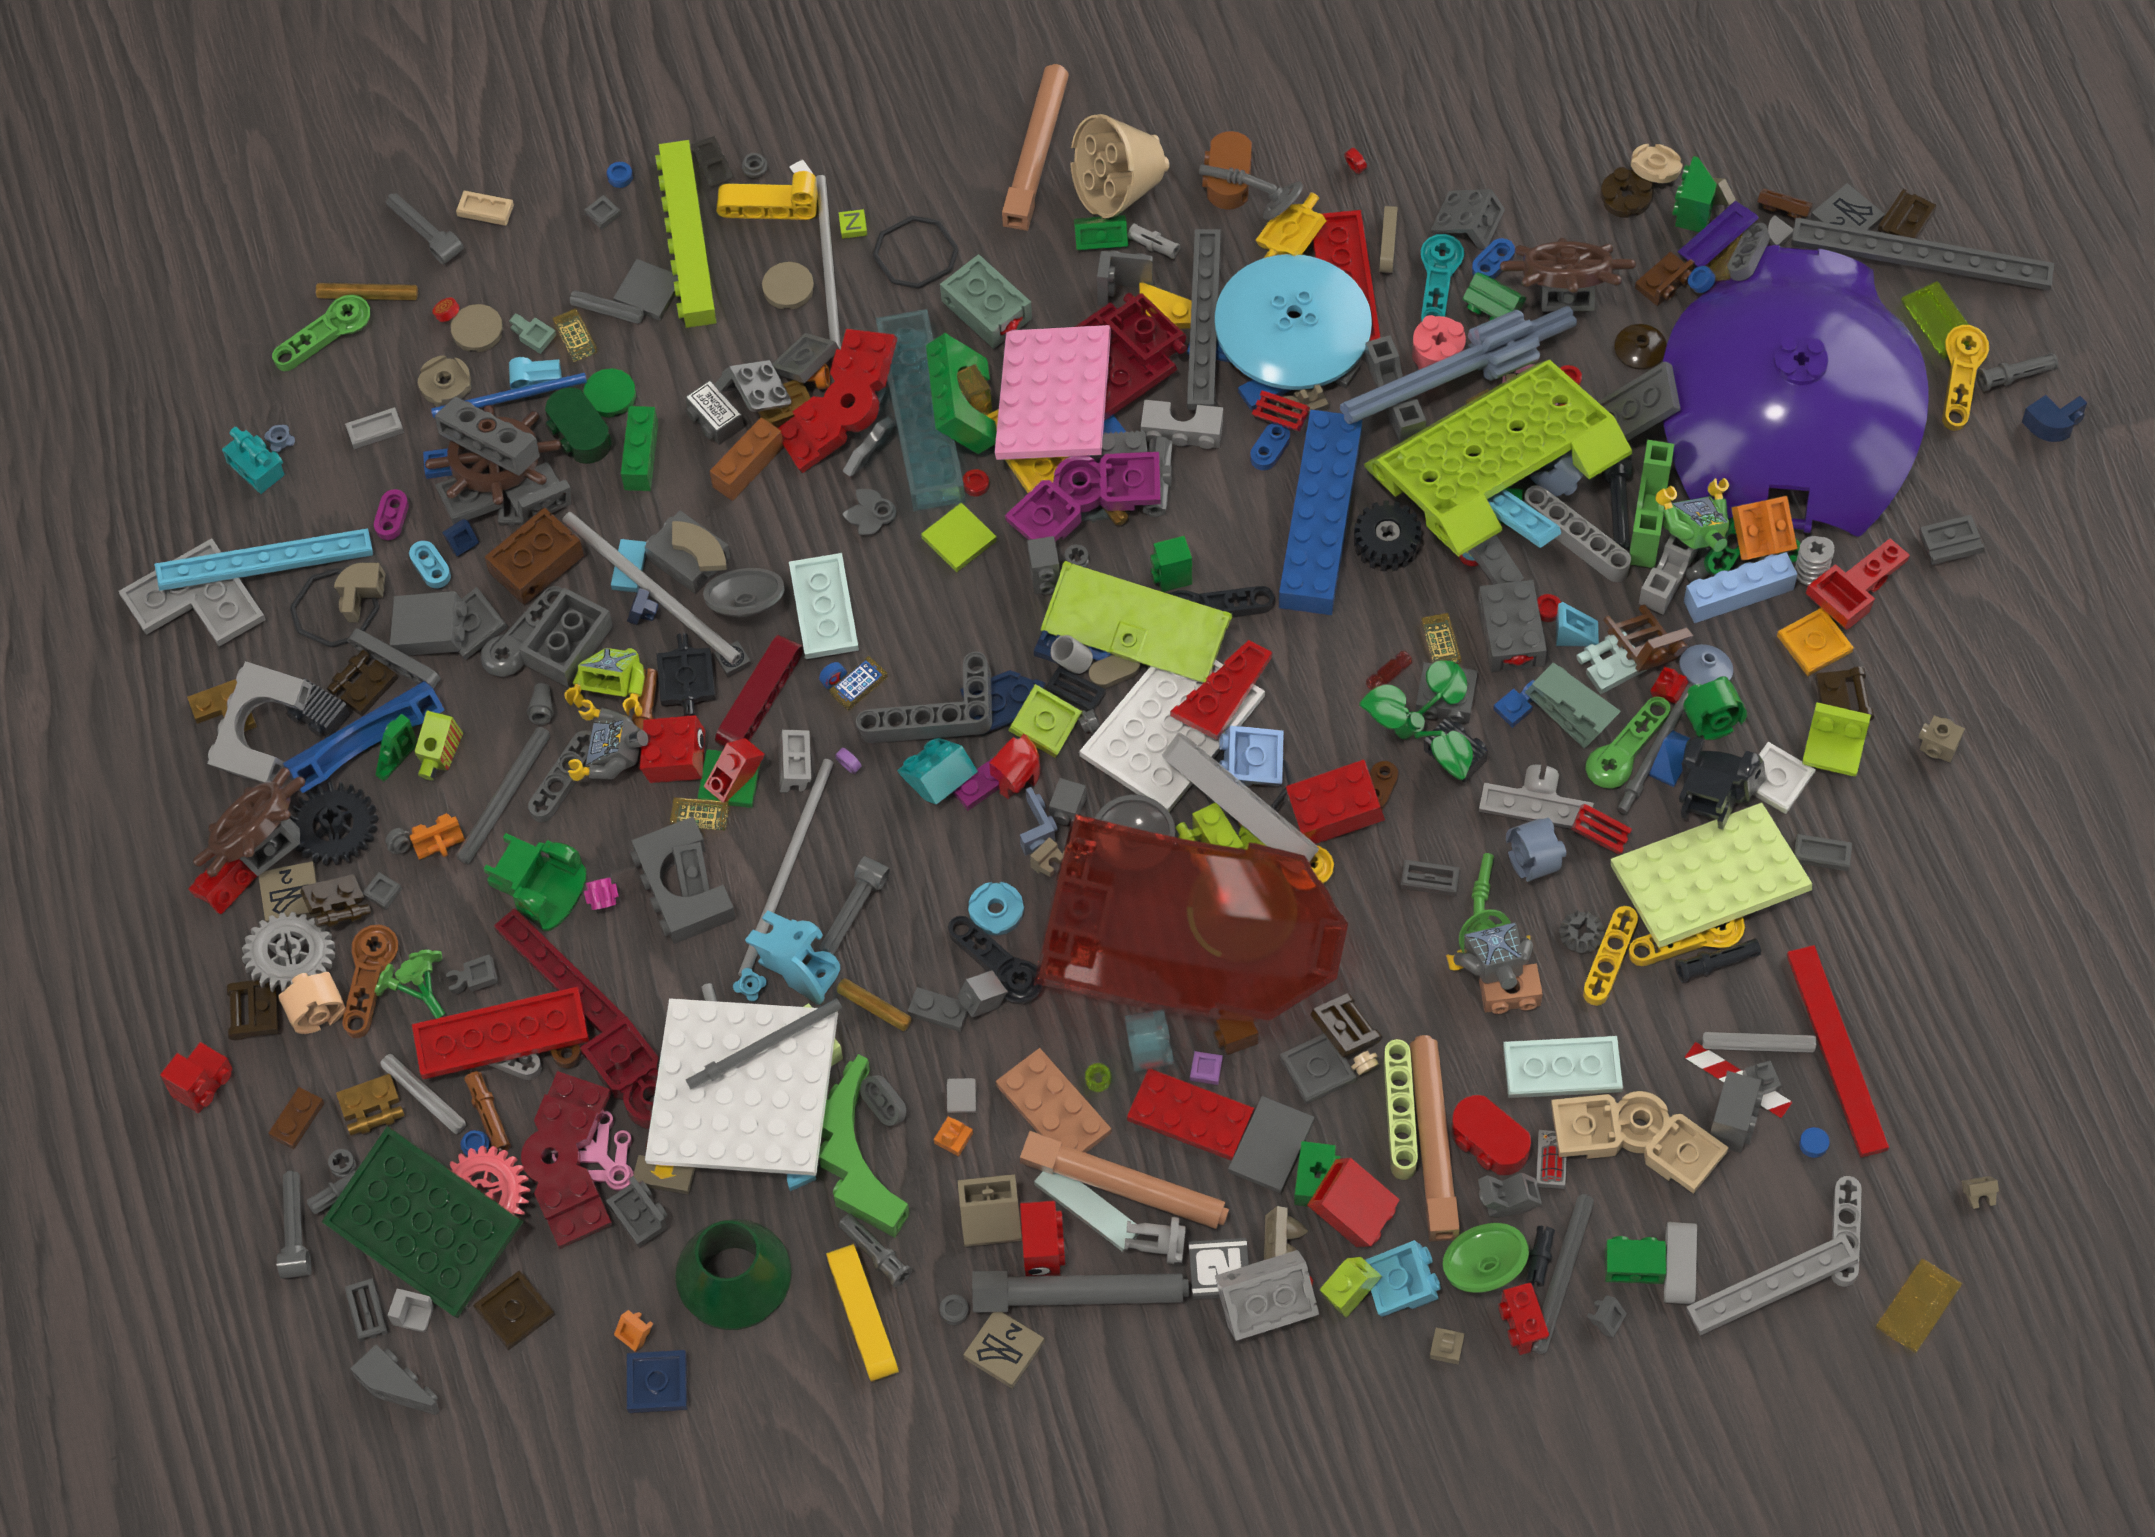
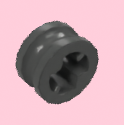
(1080, 551)
(339, 1154)

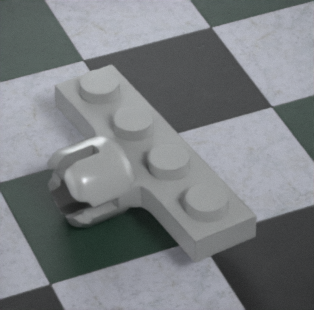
(1532, 801)

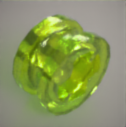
(1103, 1070)

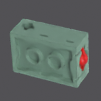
(985, 301)

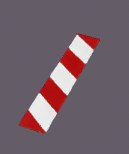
(1718, 1068)

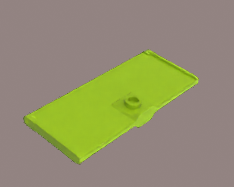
(1136, 622)

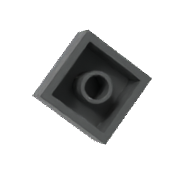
(1737, 1111)

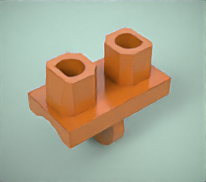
(437, 837)

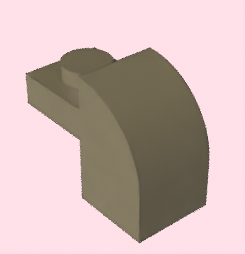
(358, 582)

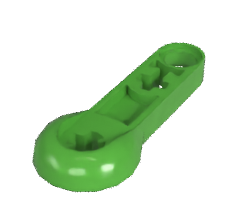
(324, 330)
(1625, 747)

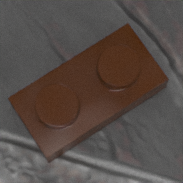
(1773, 200)
(296, 1118)

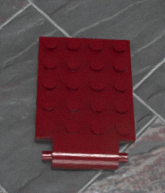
(1137, 348)

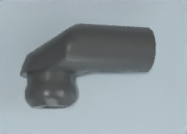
(1698, 570)

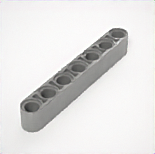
(1236, 797)

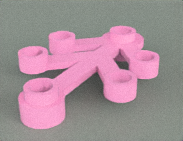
(597, 1153)

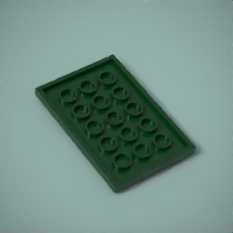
(422, 1221)

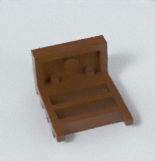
(1656, 650)

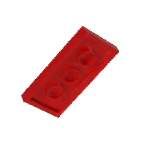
(1190, 1114)

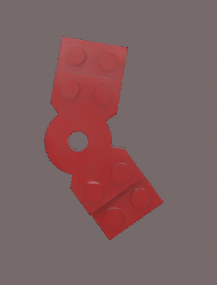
(822, 421)

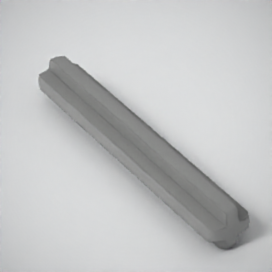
(1759, 1042)
(423, 1093)

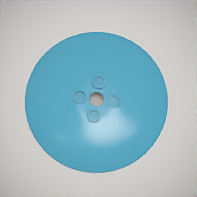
(1288, 350)

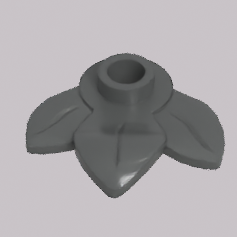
(867, 512)

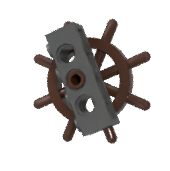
(494, 446)

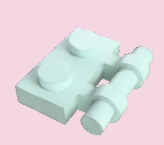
(1611, 671)

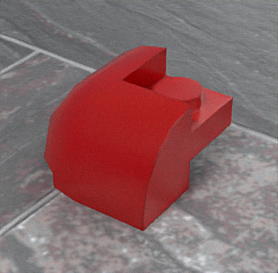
(1016, 765)

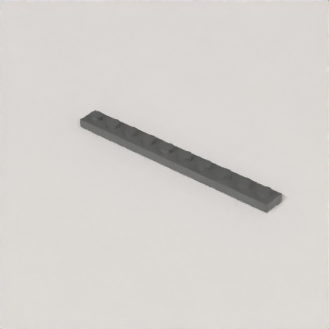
(1923, 254)

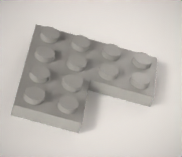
(221, 605)

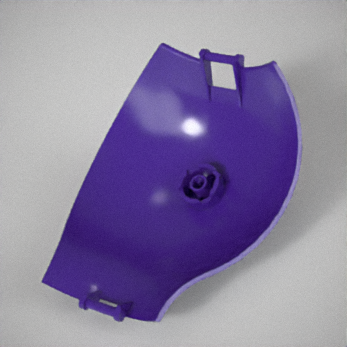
(1797, 389)

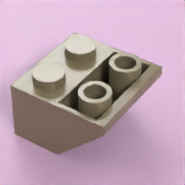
(989, 1210)

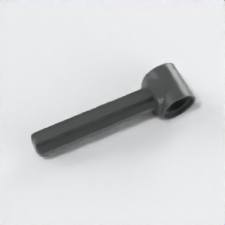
(442, 244)
(869, 877)
(294, 1258)

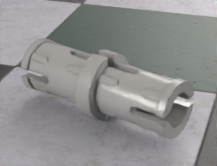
(1139, 235)

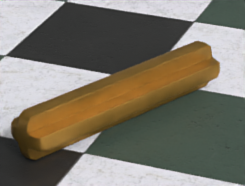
(874, 1004)

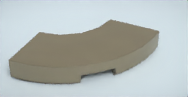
(699, 544)

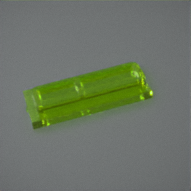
(1934, 314)

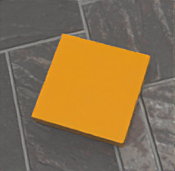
(1815, 641)

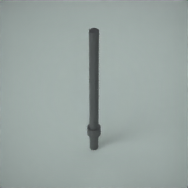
(1635, 787)
(714, 1070)

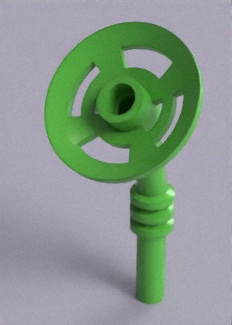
(1480, 920)

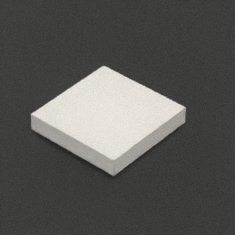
(1784, 778)

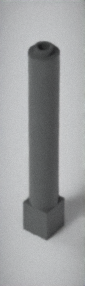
(995, 1291)

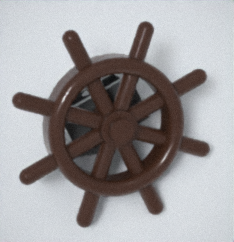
(1567, 272)
(254, 827)

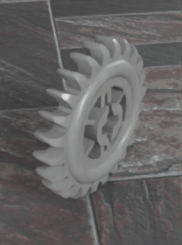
(278, 969)

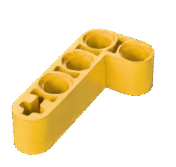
(770, 201)

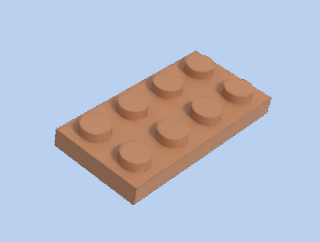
(1052, 1103)

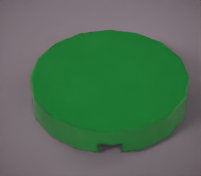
(610, 392)

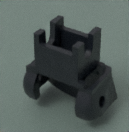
(1717, 780)

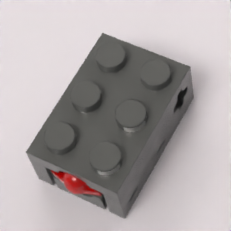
(1512, 626)

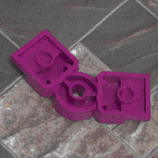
(1114, 483)

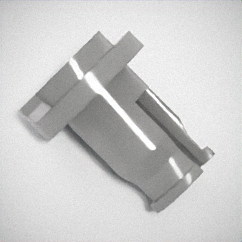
(1169, 1239)

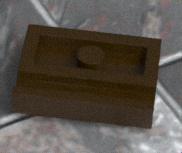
(1907, 215)

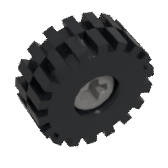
(1389, 550)

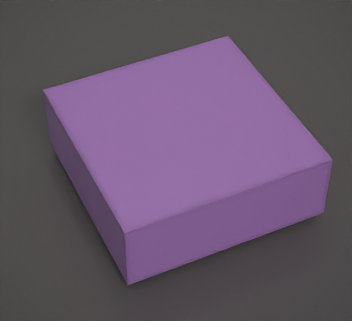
(1206, 1068)

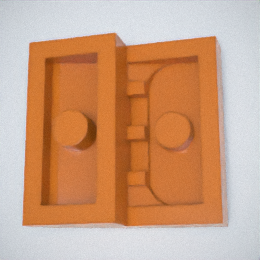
(1764, 528)

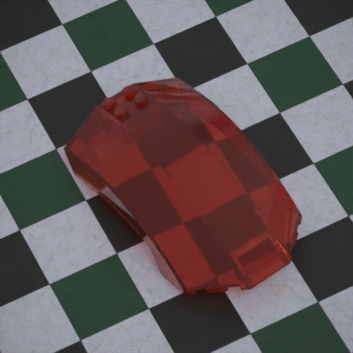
(1188, 924)

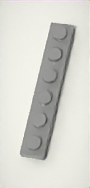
(1772, 1284)

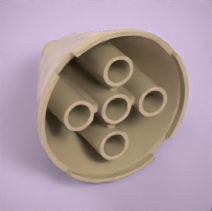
(1114, 164)

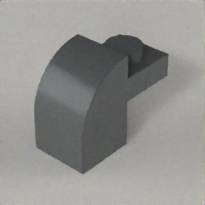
(1509, 1196)

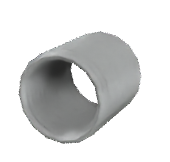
(1071, 654)

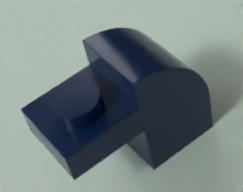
(2050, 421)

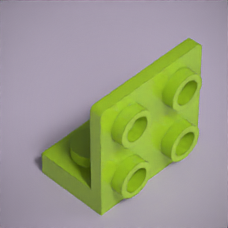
(1836, 739)

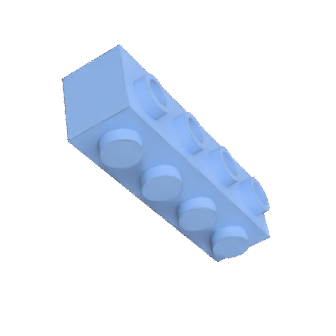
(1740, 587)

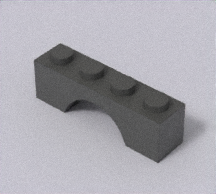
(1384, 368)

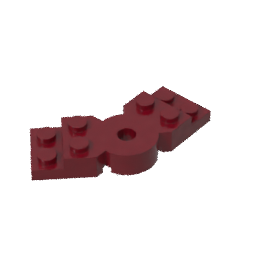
(626, 1068)
(564, 1189)

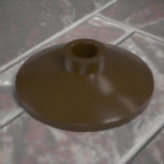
(1636, 354)

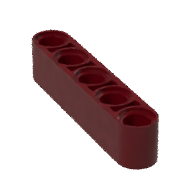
(760, 691)

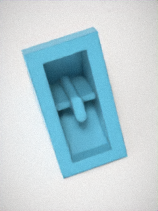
(1575, 627)

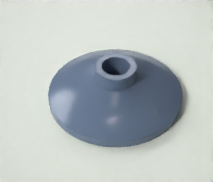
(1705, 664)

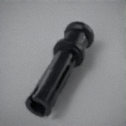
(1706, 963)

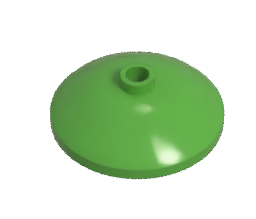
(1485, 1257)

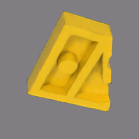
(1173, 306)

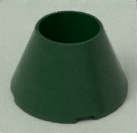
(738, 1300)

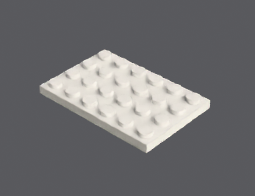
(1141, 729)

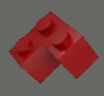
(196, 1077)

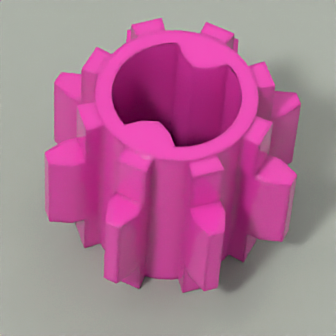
(601, 893)

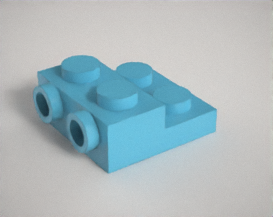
(1404, 1279)

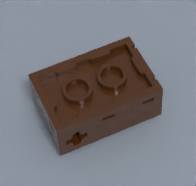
(534, 556)

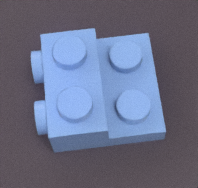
(1253, 755)

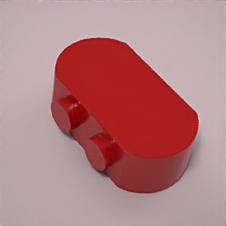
(1490, 1135)

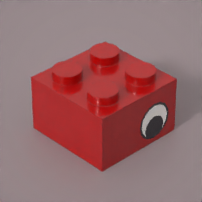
(673, 749)
(1042, 1238)

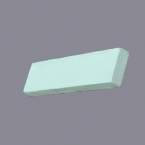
(1087, 1207)

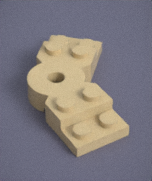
(1670, 1145)

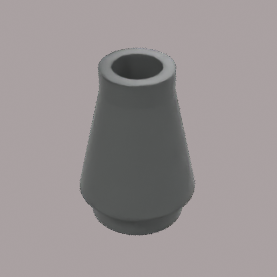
(540, 706)

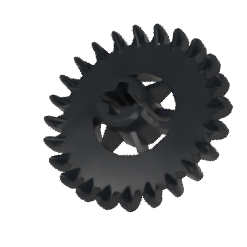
(320, 809)

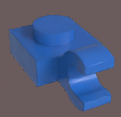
(1514, 706)

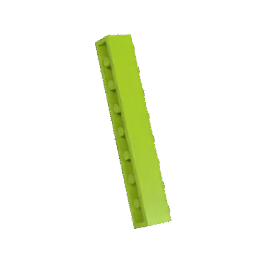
(687, 234)

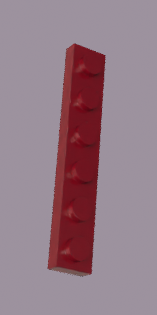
(557, 968)

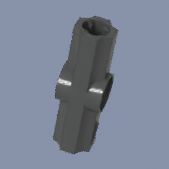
(1164, 447)

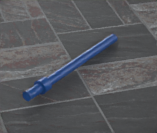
(524, 391)

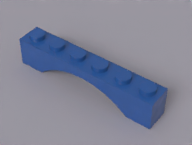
(329, 754)

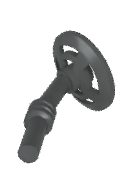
(1278, 196)

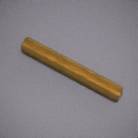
(367, 291)

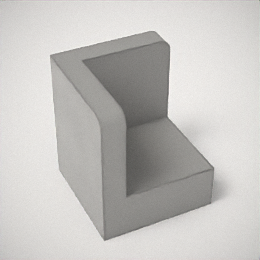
(411, 1310)

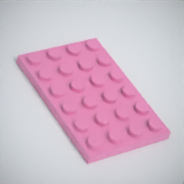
(1053, 392)

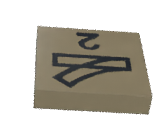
(282, 890)
(1004, 1348)

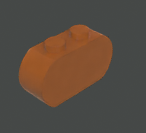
(1226, 152)

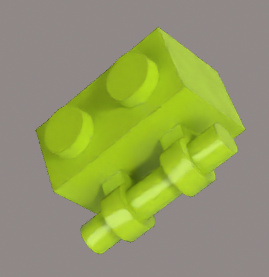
(1210, 827)

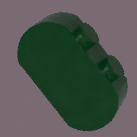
(577, 426)

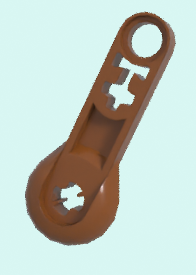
(367, 972)

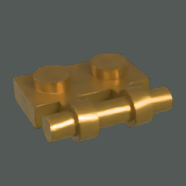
(368, 1098)

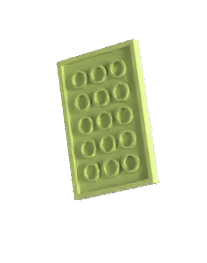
(1710, 875)

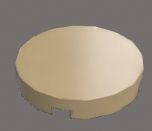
(1656, 163)

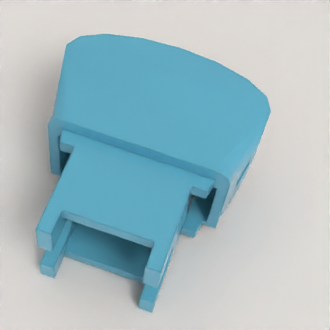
(787, 947)

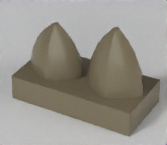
(1278, 1229)

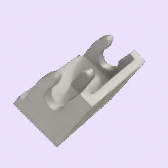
(794, 759)

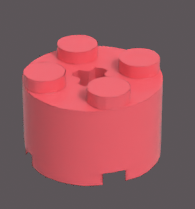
(1436, 340)

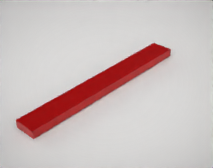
(1837, 1051)

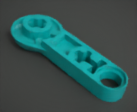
(1439, 271)

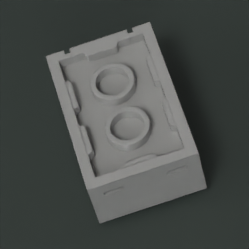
(1267, 1295)

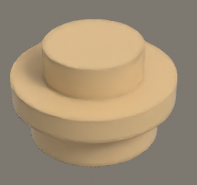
(1364, 1062)

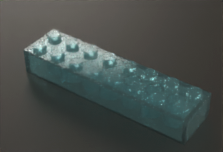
(927, 454)

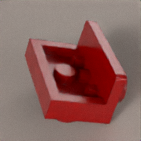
(225, 886)
(1524, 1317)

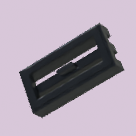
(1071, 699)

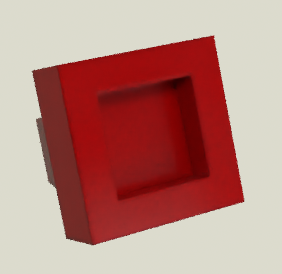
(1669, 685)

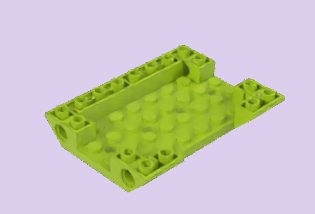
(1458, 497)

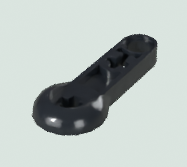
(1222, 600)
(999, 960)

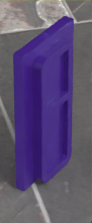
(1718, 234)

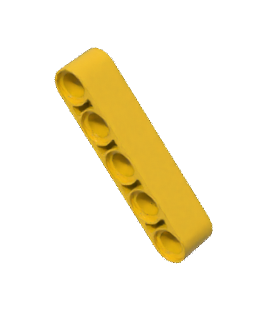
(862, 1312)

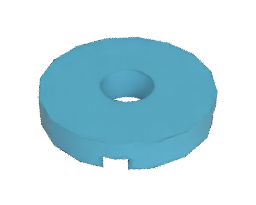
(1000, 922)

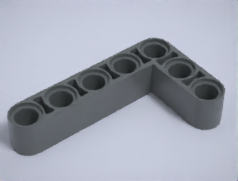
(936, 713)

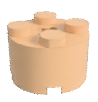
(312, 1002)

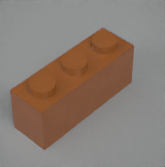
(746, 459)

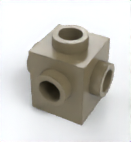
(1941, 738)

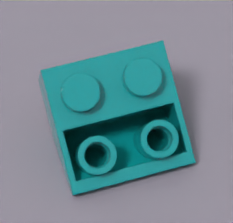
(937, 769)

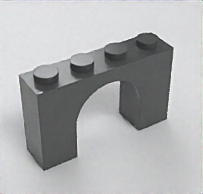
(681, 915)

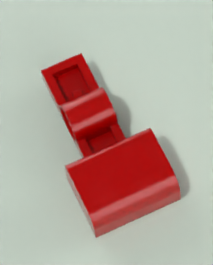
(1846, 594)

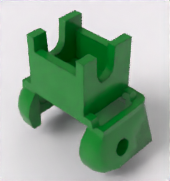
(541, 886)

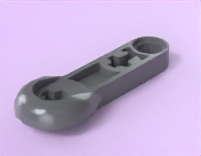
(514, 639)

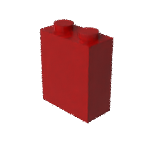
(1353, 1202)

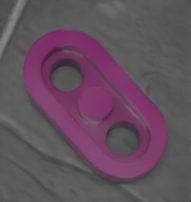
(389, 516)

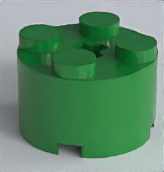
(1714, 708)

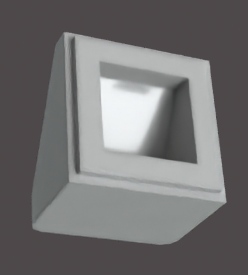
(961, 1095)

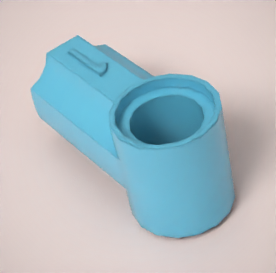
(525, 372)

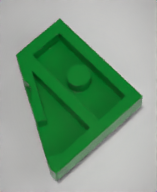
(396, 745)

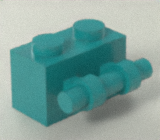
(252, 460)

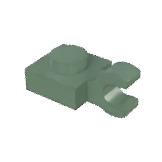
(534, 333)

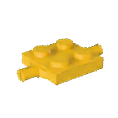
(1292, 229)

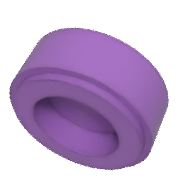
(848, 760)

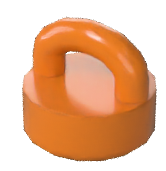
(821, 378)

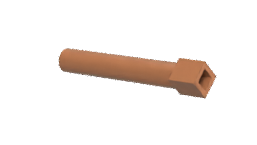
(1021, 196)
(1434, 1142)
(1052, 1156)

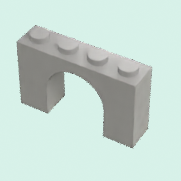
(253, 688)

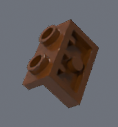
(1664, 278)

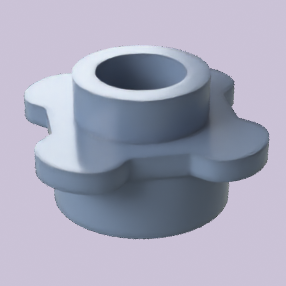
(277, 432)

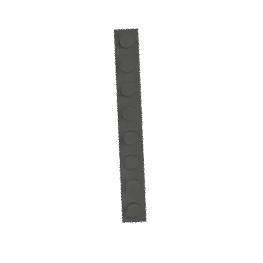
(1202, 332)

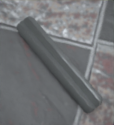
(606, 306)

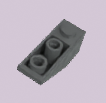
(387, 1381)

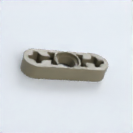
(1388, 239)

